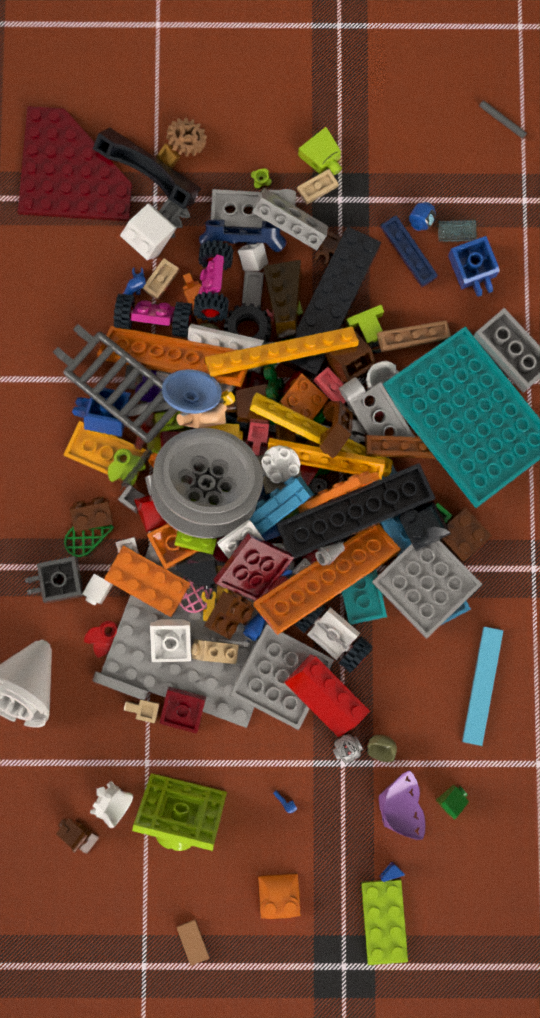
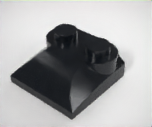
(424, 525)

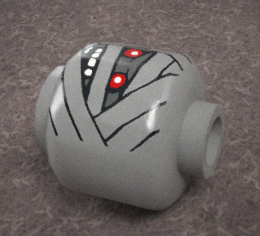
(347, 748)

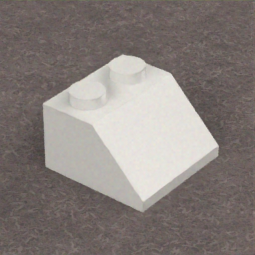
(148, 232)

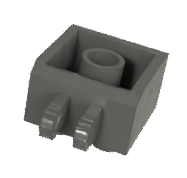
(48, 575)

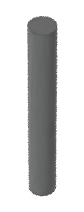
(502, 119)

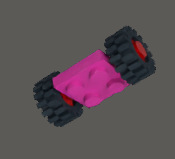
(208, 303)
(152, 313)

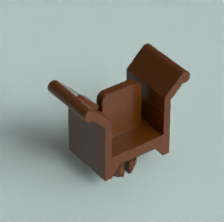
(76, 835)

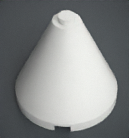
(27, 684)

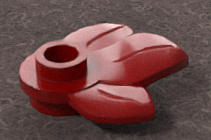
(101, 640)

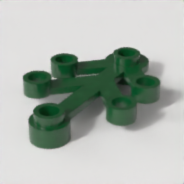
(274, 384)

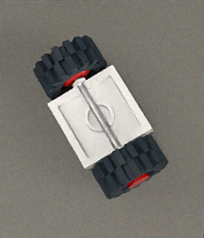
(335, 637)

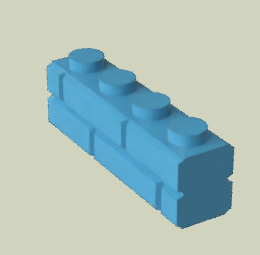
(280, 504)

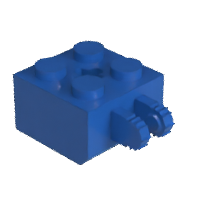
(470, 274)
(97, 417)

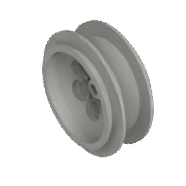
(211, 453)

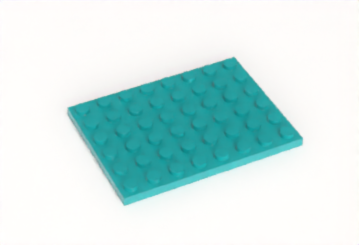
(468, 415)

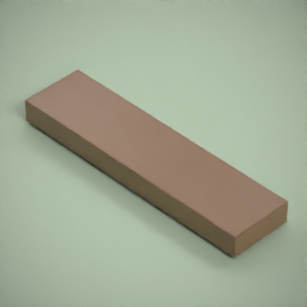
(413, 336)

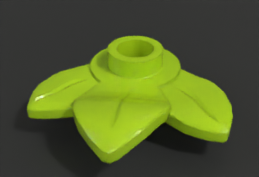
(120, 469)

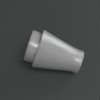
(329, 553)

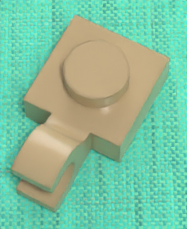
(145, 710)

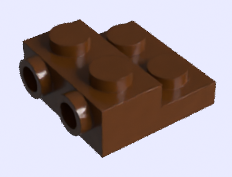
(228, 613)

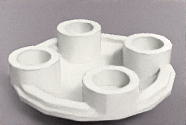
(280, 463)

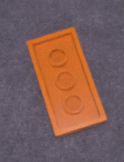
(339, 489)
(147, 581)

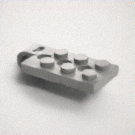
(240, 200)
(355, 394)

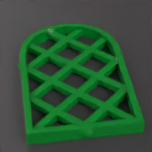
(83, 540)

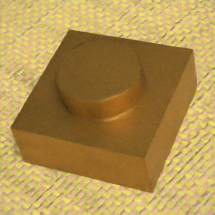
(168, 156)

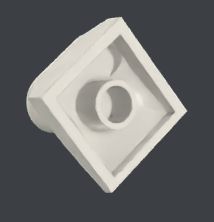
(170, 640)

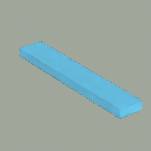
(482, 686)

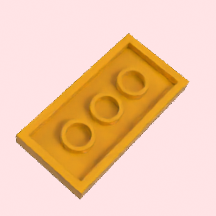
(97, 449)

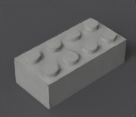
(511, 349)

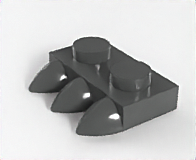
(173, 212)

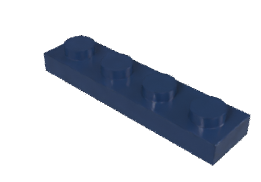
(409, 251)

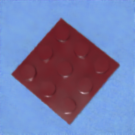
(253, 568)

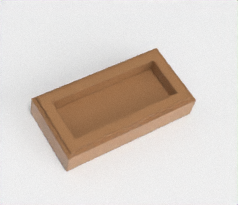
(193, 942)

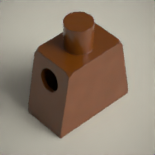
(243, 402)

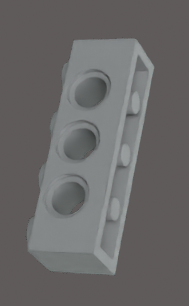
(290, 219)

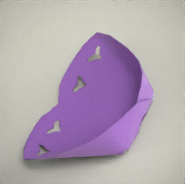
(399, 807)

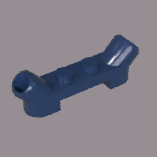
(267, 234)

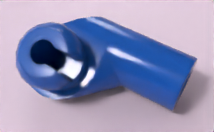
(134, 285)

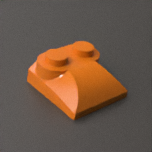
(168, 553)
(279, 896)

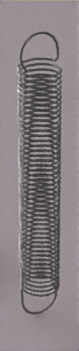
(141, 463)

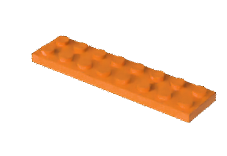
(169, 353)
(321, 583)

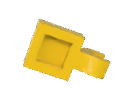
(210, 605)

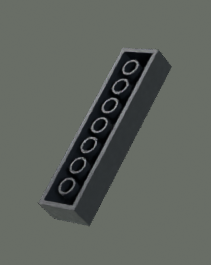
(335, 294)
(355, 511)

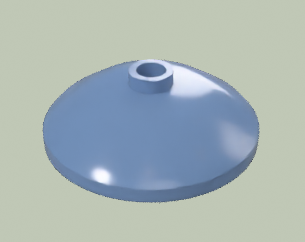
(191, 391)

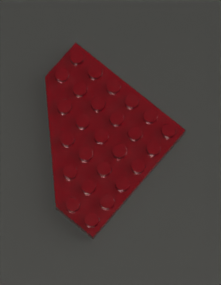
(66, 174)

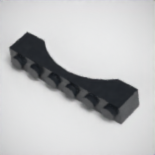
(120, 149)

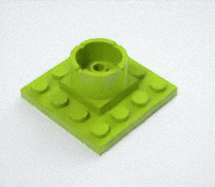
(180, 813)

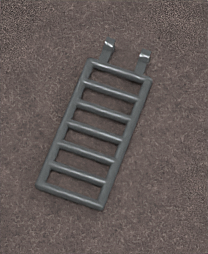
(108, 404)

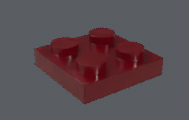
(182, 710)

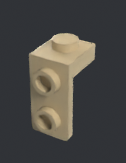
(214, 651)

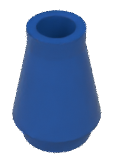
(254, 627)

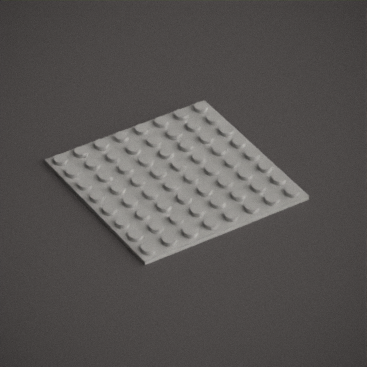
(132, 659)

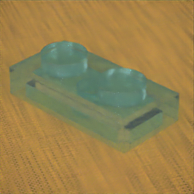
(457, 230)

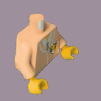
(210, 418)

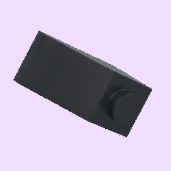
(200, 573)

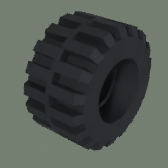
(249, 313)

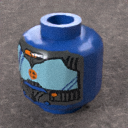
(422, 216)

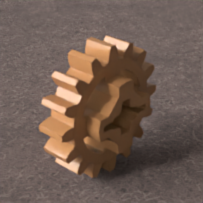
(186, 137)

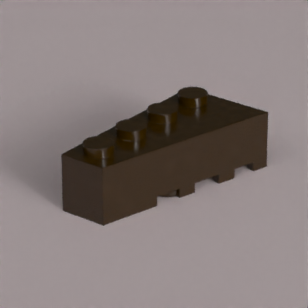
(283, 289)

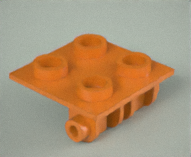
(304, 397)

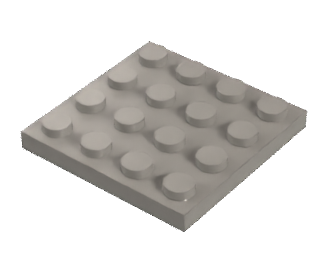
(427, 585)
(264, 674)

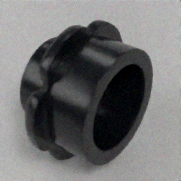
(315, 482)

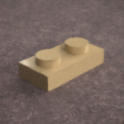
(317, 186)
(161, 279)

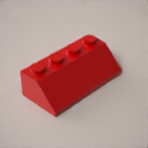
(326, 696)

